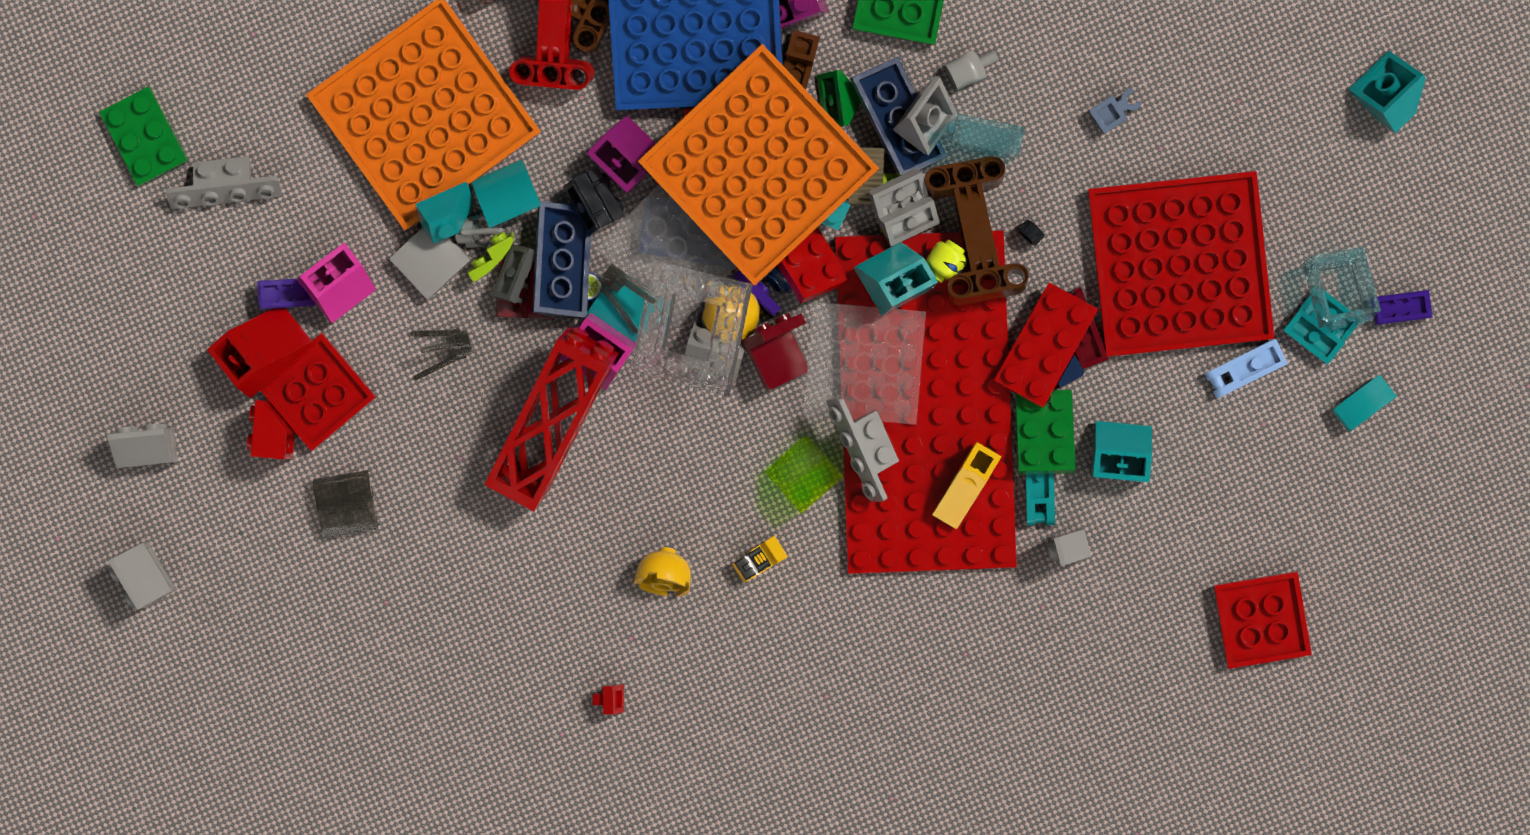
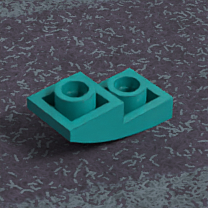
(1364, 403)

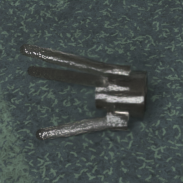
(614, 280)
(458, 343)

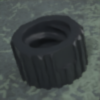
(1031, 232)

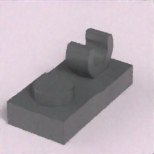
(513, 274)

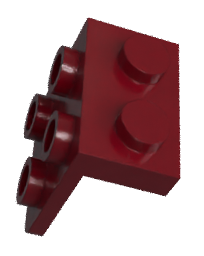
(776, 351)

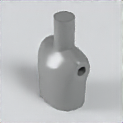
(969, 68)

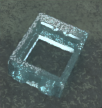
(985, 136)
(1358, 261)

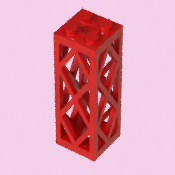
(581, 352)

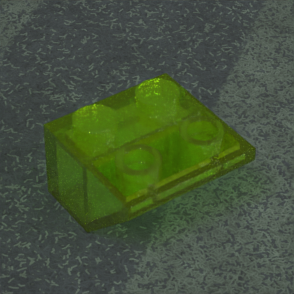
(803, 474)

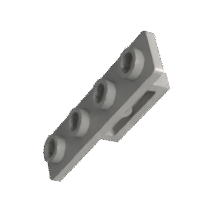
(223, 183)
(866, 445)

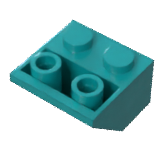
(895, 277)
(1122, 451)

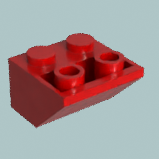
(271, 433)

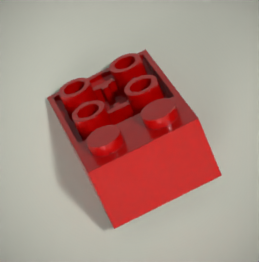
(260, 349)

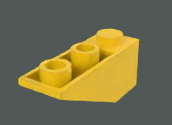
(966, 485)

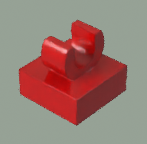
(611, 699)

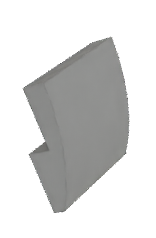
(903, 207)
(429, 264)

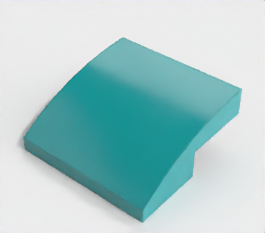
(506, 193)
(606, 311)
(1319, 341)

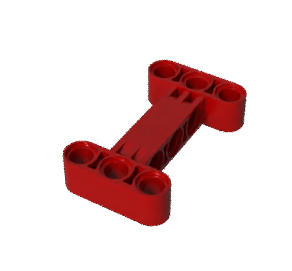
(553, 51)

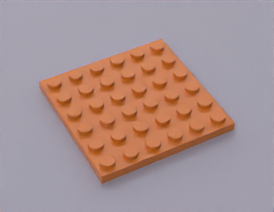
(423, 111)
(758, 164)

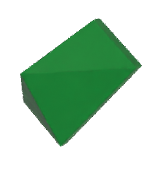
(838, 96)

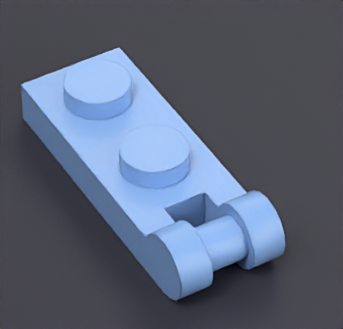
(1247, 368)

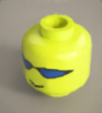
(946, 260)

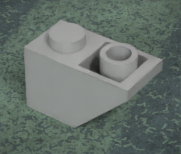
(1068, 547)

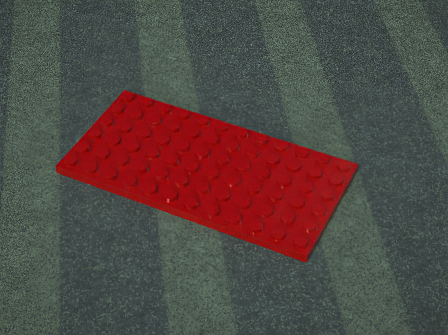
(955, 409)

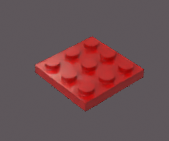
(318, 393)
(1262, 620)

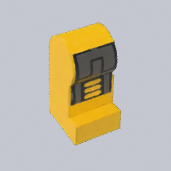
(759, 559)

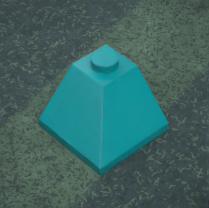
(1390, 91)

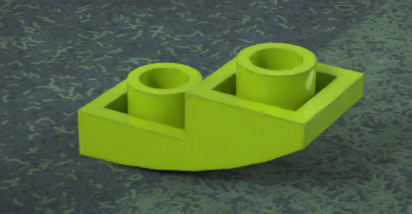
(497, 250)

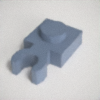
(1111, 113)

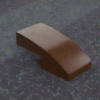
(801, 56)

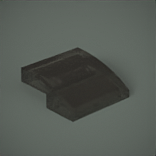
(345, 504)

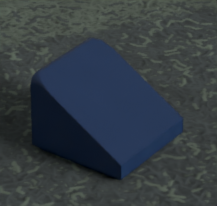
(1071, 373)

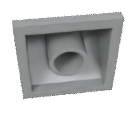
(927, 117)

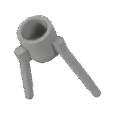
(472, 231)

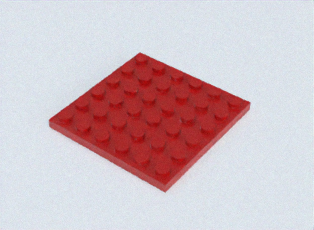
(1181, 264)

